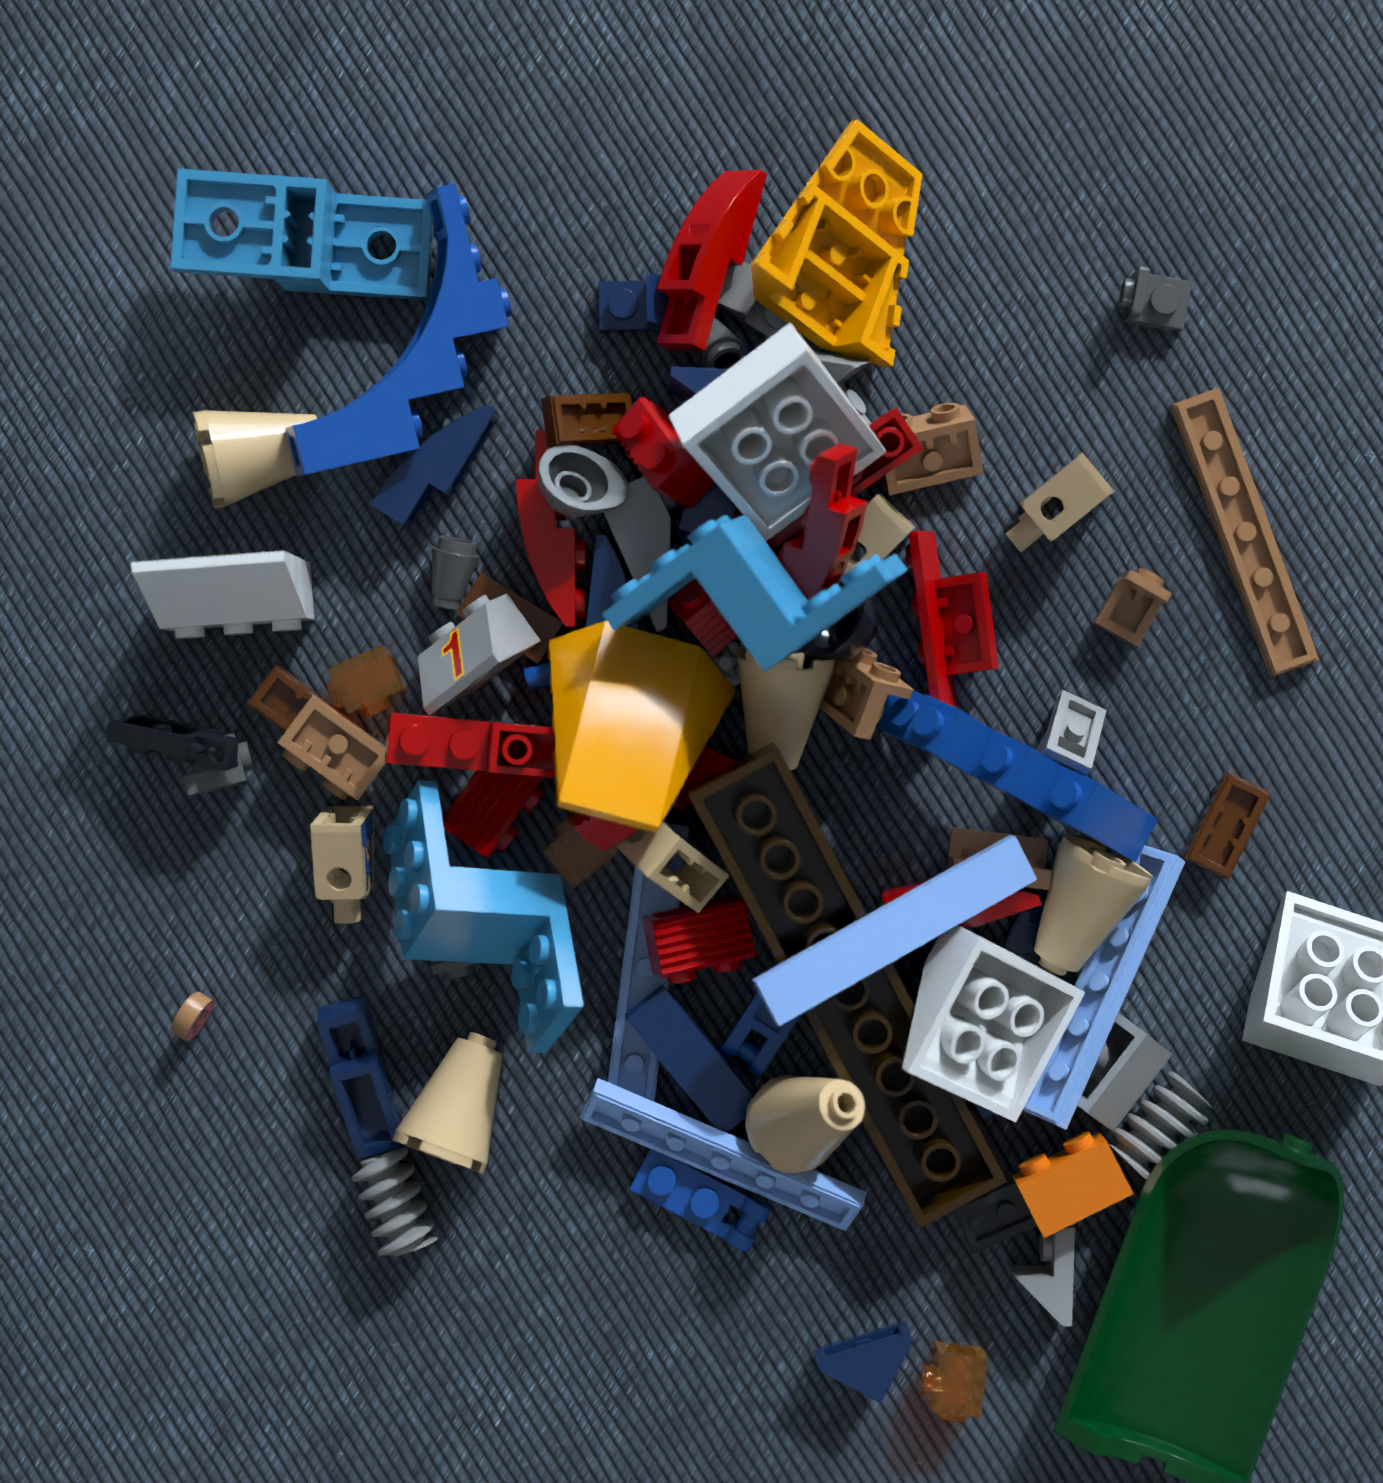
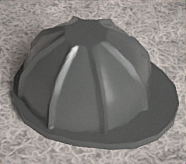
(580, 481)

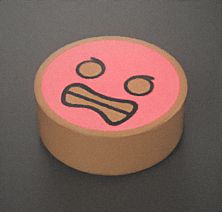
(192, 1016)

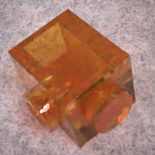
(366, 682)
(574, 855)
(955, 1381)

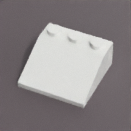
(767, 424)
(227, 592)
(1321, 989)
(986, 1022)

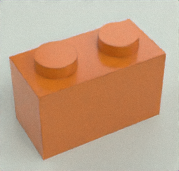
(1071, 1182)

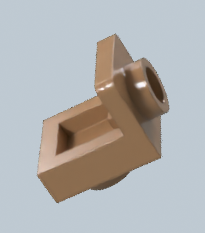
(1132, 605)

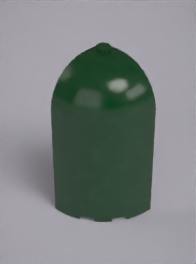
(1207, 1306)

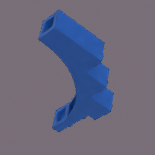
(430, 365)
(1018, 772)

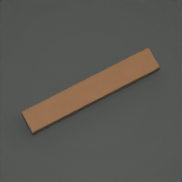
(1244, 532)

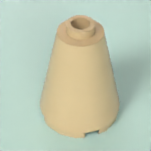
(244, 451)
(782, 701)
(1085, 902)
(457, 1106)
(802, 1120)

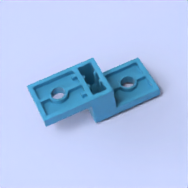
(301, 235)

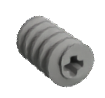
(1160, 1124)
(393, 1203)

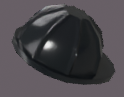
(847, 636)

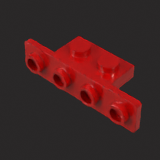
(952, 619)

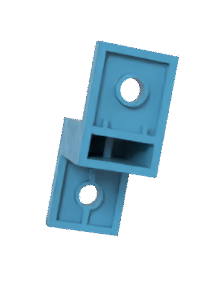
(750, 589)
(483, 918)

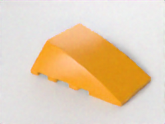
(842, 248)
(630, 720)

